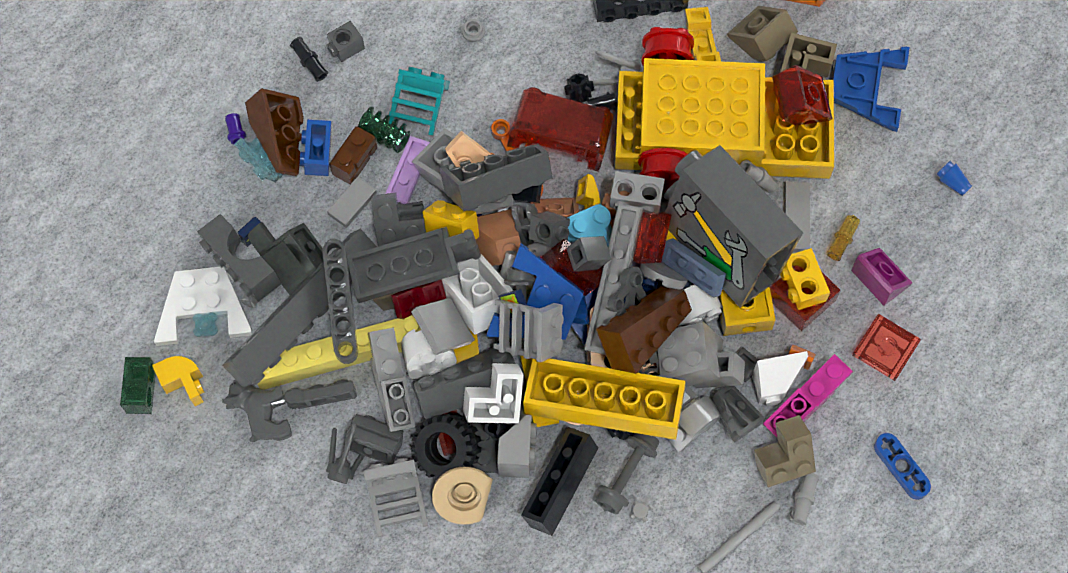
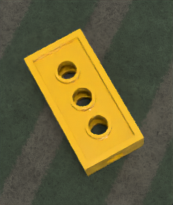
(750, 319)

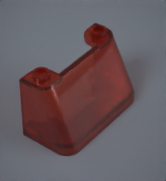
(562, 126)

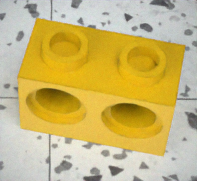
(809, 278)

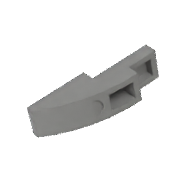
(390, 380)

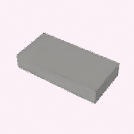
(351, 202)

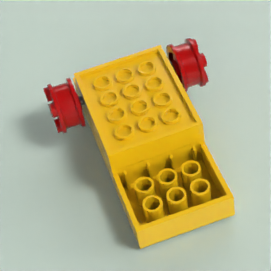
(706, 104)

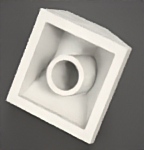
(776, 376)

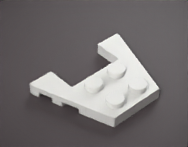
(202, 293)

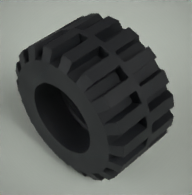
(426, 444)

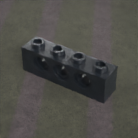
(608, 11)

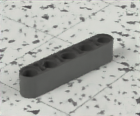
(337, 289)

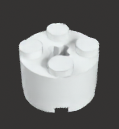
(703, 307)
(420, 357)

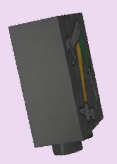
(730, 223)

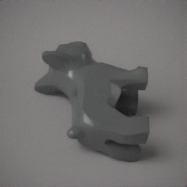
(259, 409)

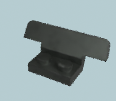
(291, 255)

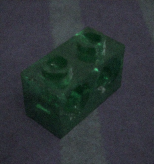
(138, 385)

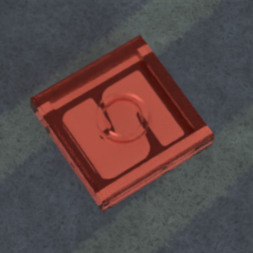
(886, 347)

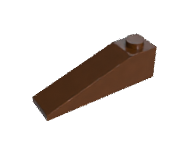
(277, 124)

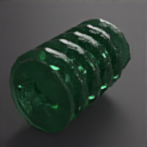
(384, 132)

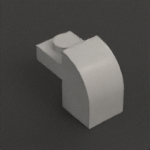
(695, 420)

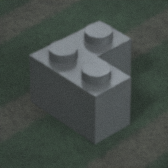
(389, 223)

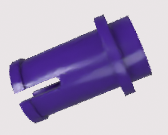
(234, 128)

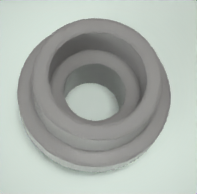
(473, 24)

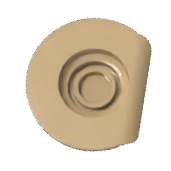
(462, 495)

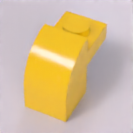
(180, 372)

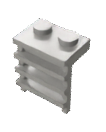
(541, 331)
(390, 480)

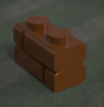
(353, 155)

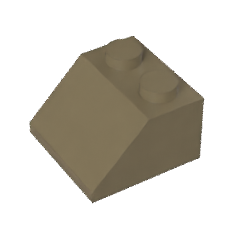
(763, 32)

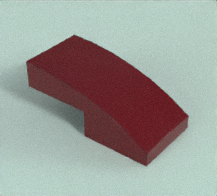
(409, 299)

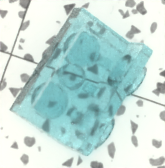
(254, 153)

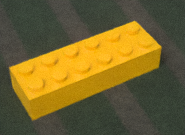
(604, 397)

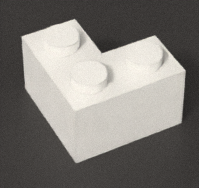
(500, 401)

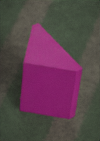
(880, 275)

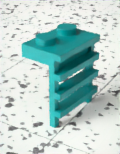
(416, 82)

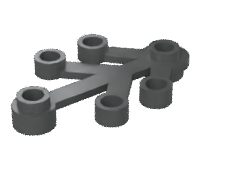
(631, 287)

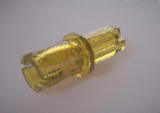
(843, 237)

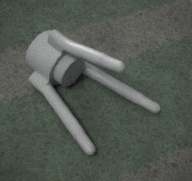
(626, 66)

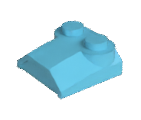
(590, 223)

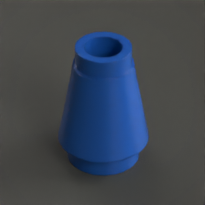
(954, 178)

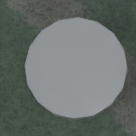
(663, 273)

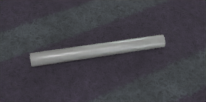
(739, 537)

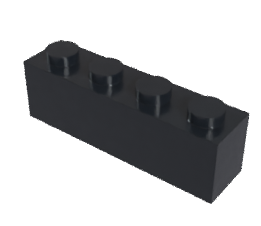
(560, 481)

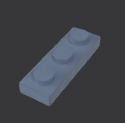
(693, 267)

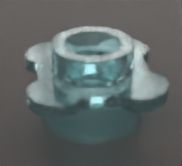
(210, 329)

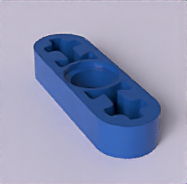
(908, 485)

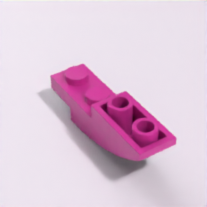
(812, 393)

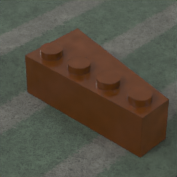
(640, 331)

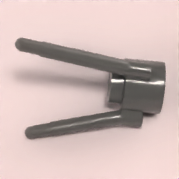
(340, 470)

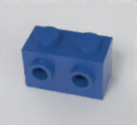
(317, 147)

